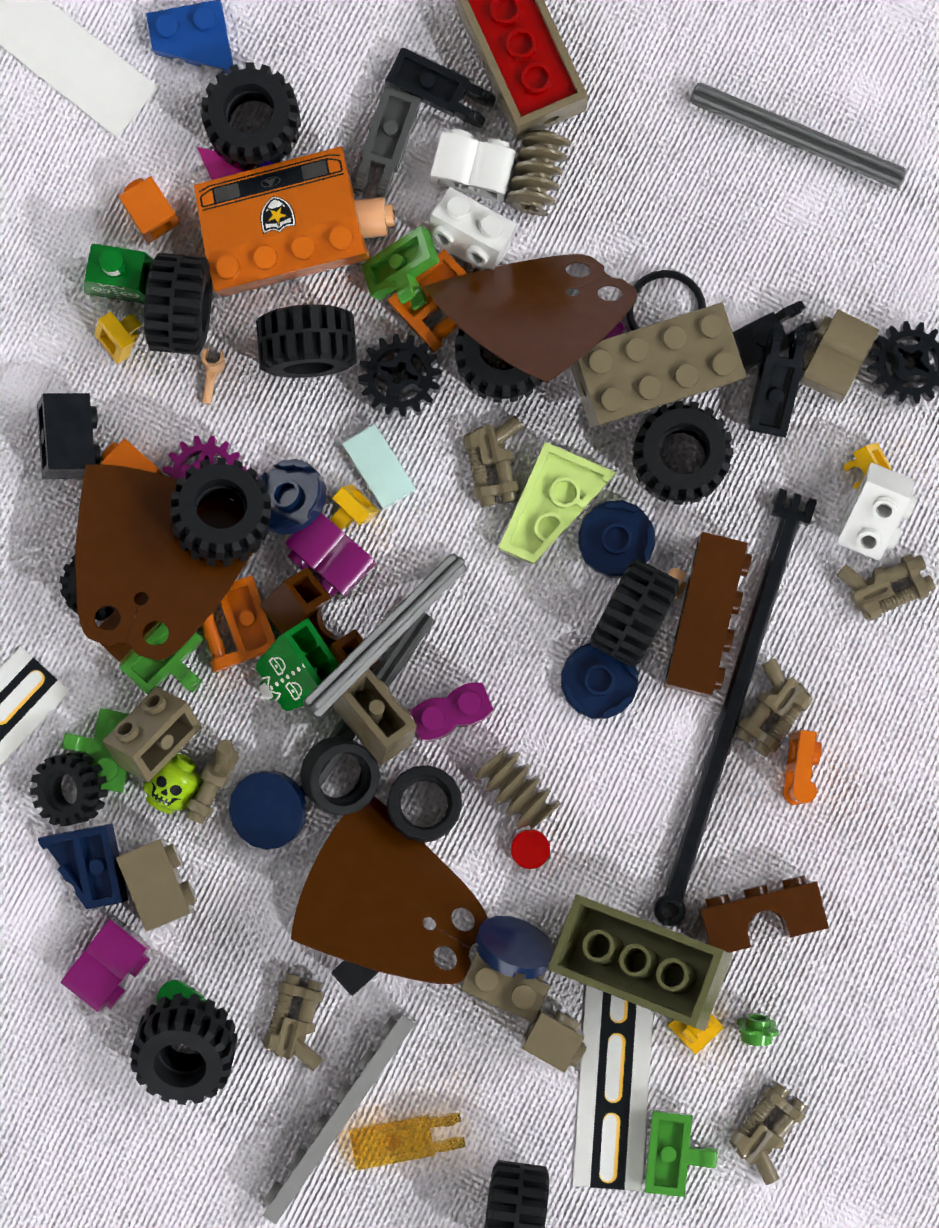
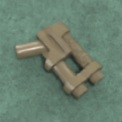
(487, 449)
(876, 594)
(785, 700)
(215, 776)
(288, 1034)
(757, 1141)

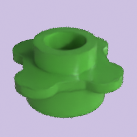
(757, 1029)

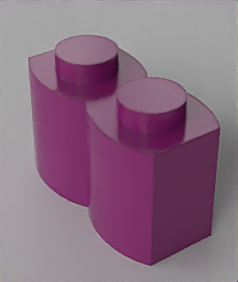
(331, 555)
(461, 708)
(106, 966)

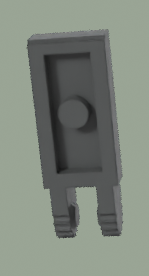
(387, 138)

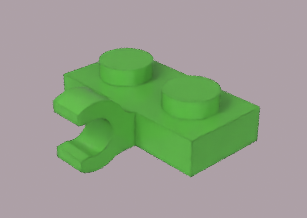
(399, 266)
(152, 673)
(106, 723)
(671, 1154)

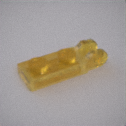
(402, 1140)

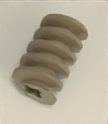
(535, 171)
(517, 789)

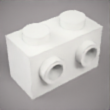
(471, 230)
(877, 511)

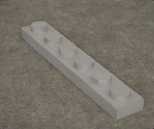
(327, 1128)

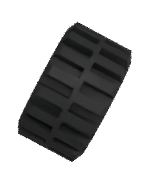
(247, 86)
(178, 304)
(306, 341)
(486, 379)
(691, 421)
(227, 482)
(635, 612)
(181, 1074)
(517, 1196)

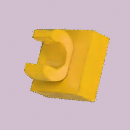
(117, 336)
(864, 457)
(354, 507)
(693, 1037)

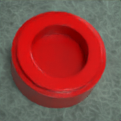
(530, 849)

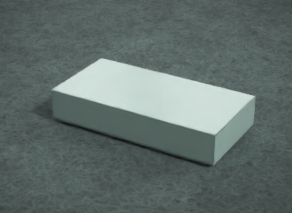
(379, 467)

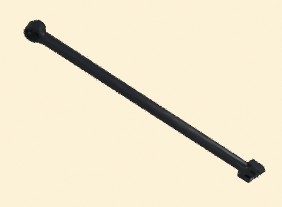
(732, 706)

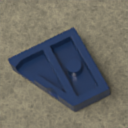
(89, 864)

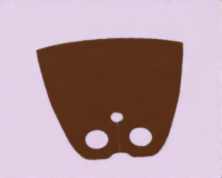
(527, 315)
(130, 549)
(371, 900)

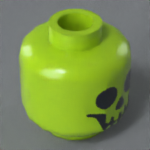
(173, 785)

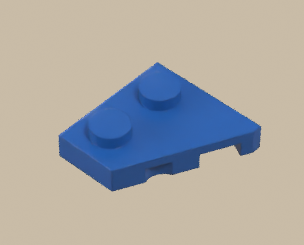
(192, 34)

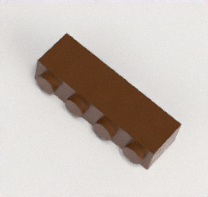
(706, 615)

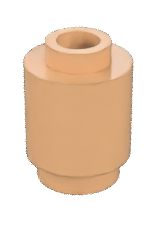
(375, 216)

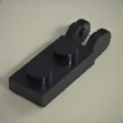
(437, 86)
(753, 337)
(777, 384)

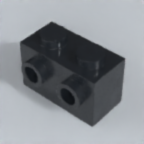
(67, 435)

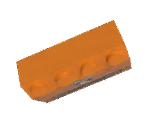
(280, 222)

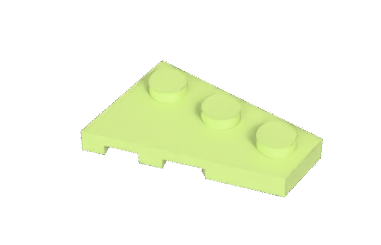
(551, 500)

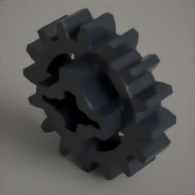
(897, 356)
(417, 381)

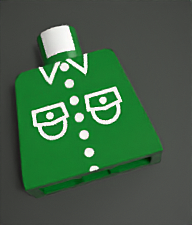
(117, 273)
(295, 666)

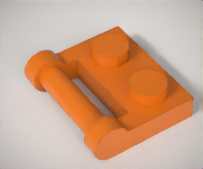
(445, 269)
(247, 624)
(802, 755)

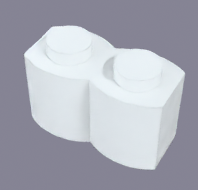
(473, 165)

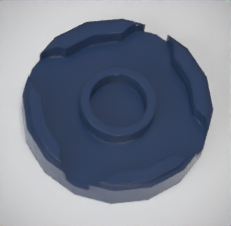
(295, 496)
(614, 537)
(597, 683)
(267, 809)
(514, 947)

